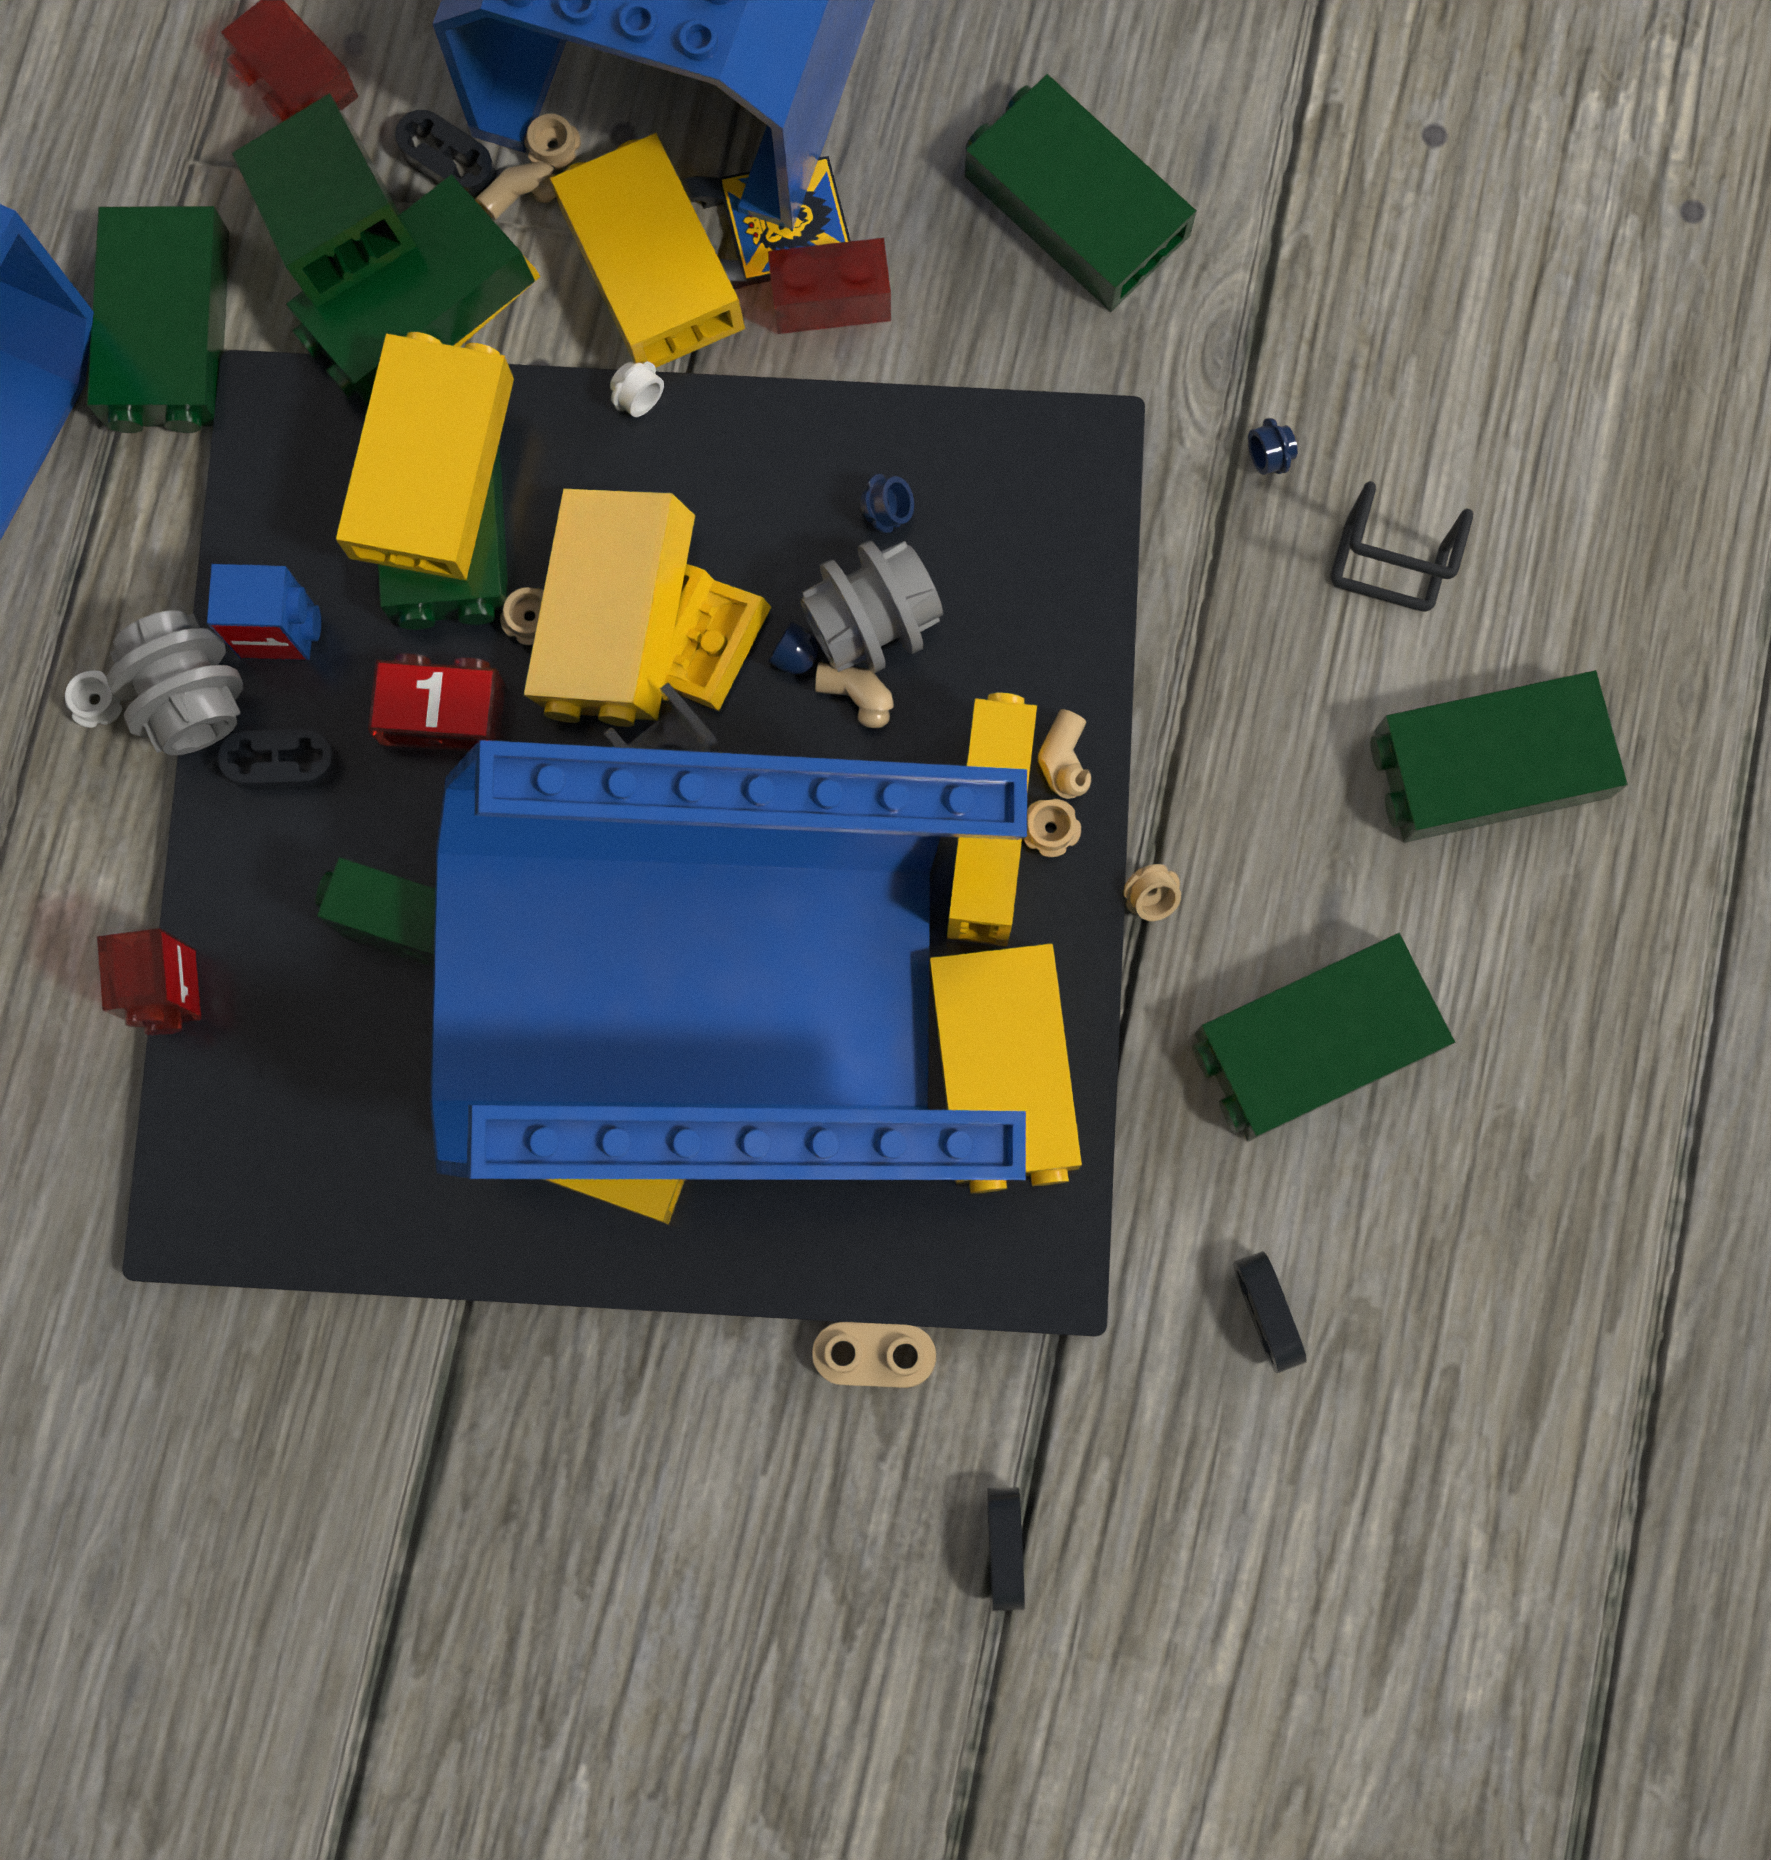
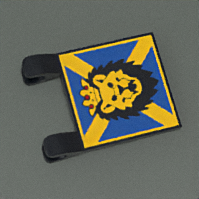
(818, 221)

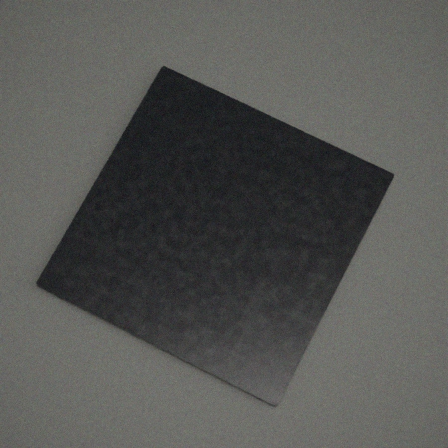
(297, 1113)

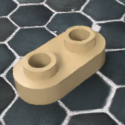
(874, 1354)

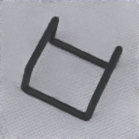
(1352, 538)

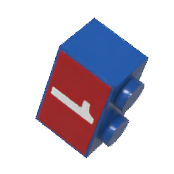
(262, 612)

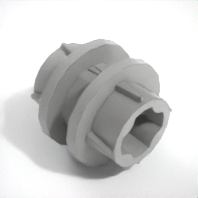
(871, 606)
(174, 682)

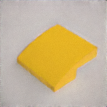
(711, 637)

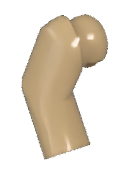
(515, 182)
(862, 687)
(1059, 759)

